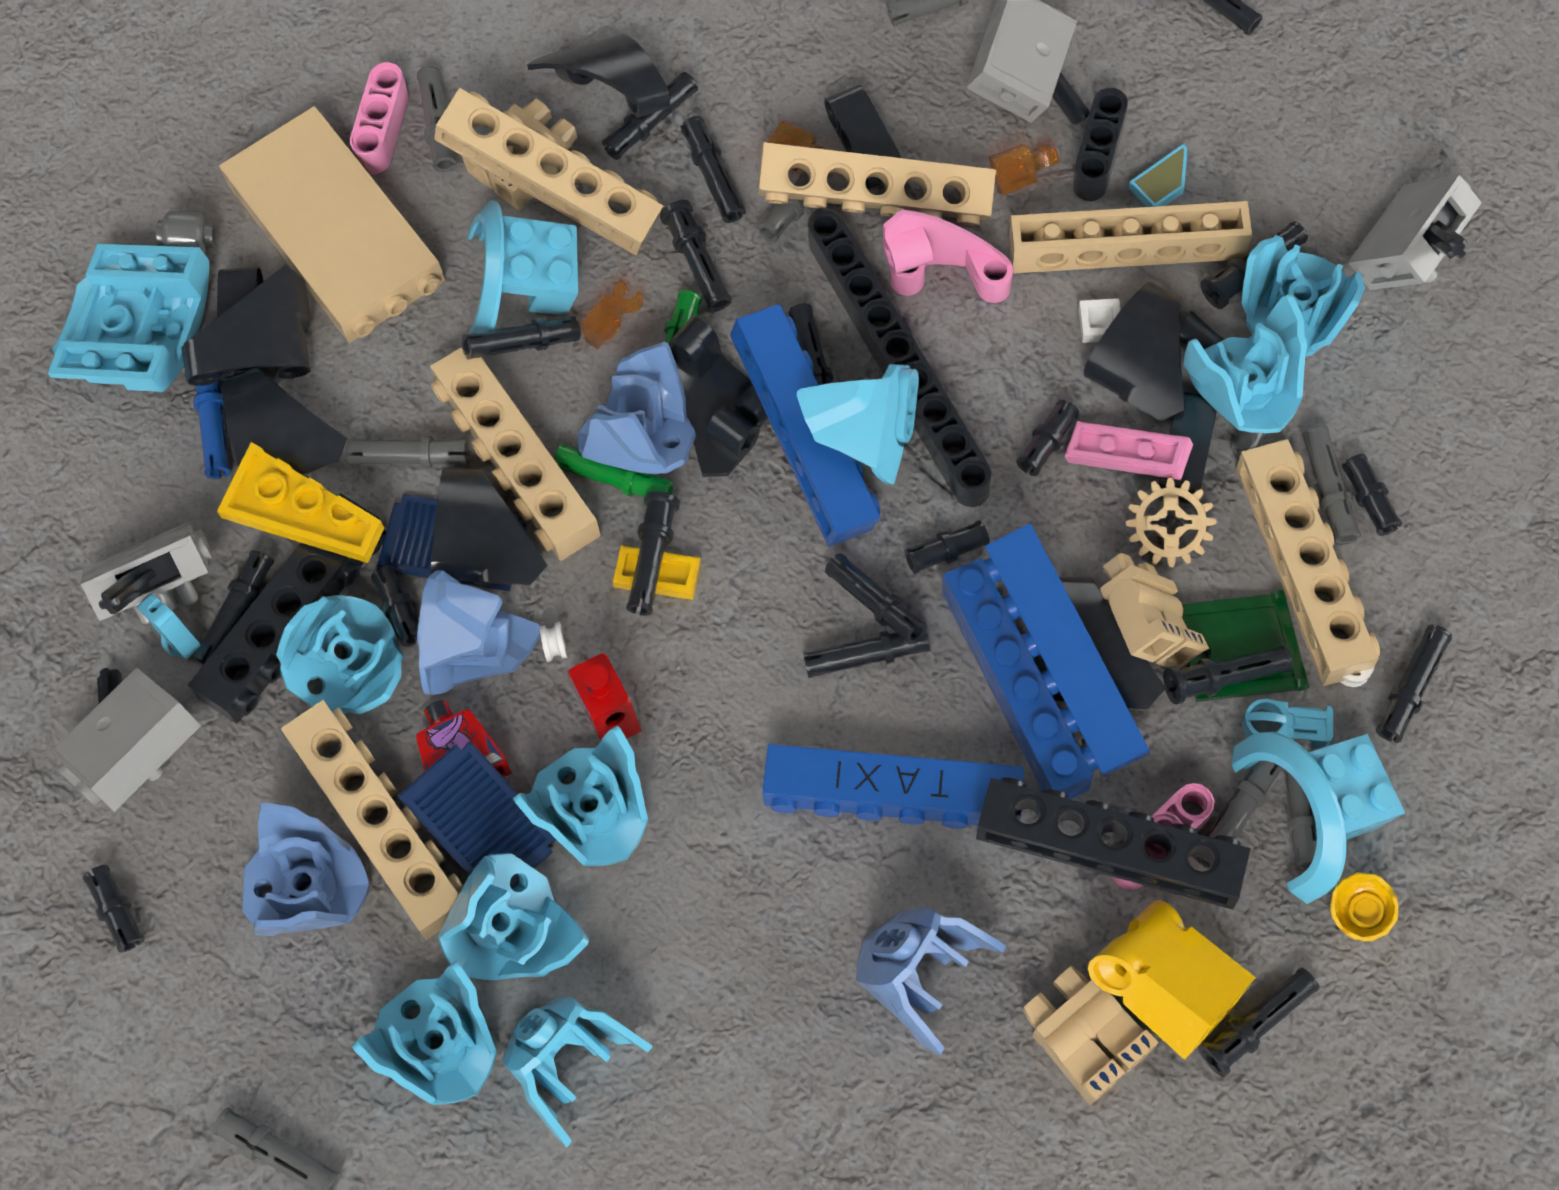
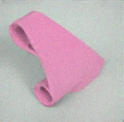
(921, 240)

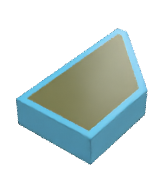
(1163, 180)

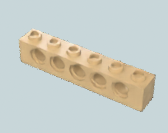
(973, 183)
(557, 190)
(1129, 237)
(562, 533)
(1332, 656)
(309, 737)

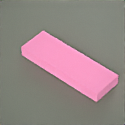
(1129, 450)

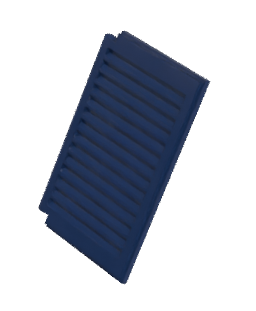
(410, 538)
(474, 811)

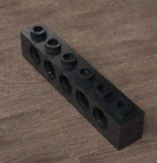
(266, 618)
(1129, 862)

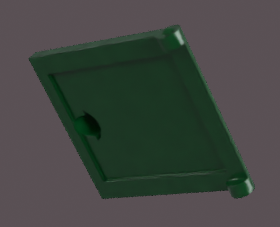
(1244, 628)

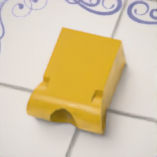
(1170, 977)

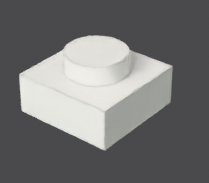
(1096, 317)

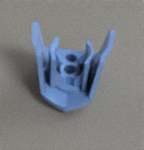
(644, 417)
(467, 636)
(298, 853)
(895, 949)

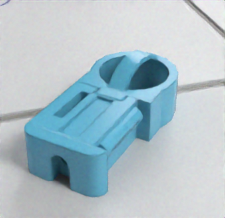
(168, 627)
(1294, 722)

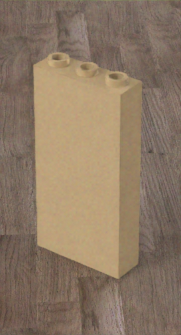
(332, 224)

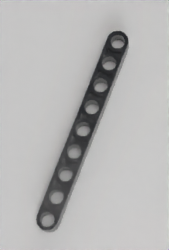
(897, 338)

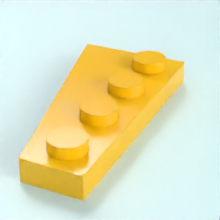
(287, 504)

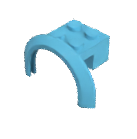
(524, 260)
(1345, 793)

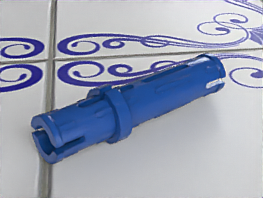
(210, 409)

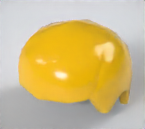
(1364, 906)

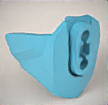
(1318, 286)
(1256, 378)
(865, 417)
(371, 649)
(604, 779)
(529, 927)
(542, 1035)
(404, 1046)

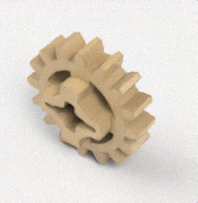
(1170, 503)

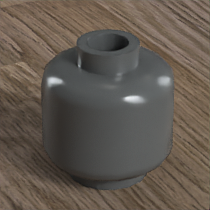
(185, 230)

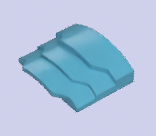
(133, 316)

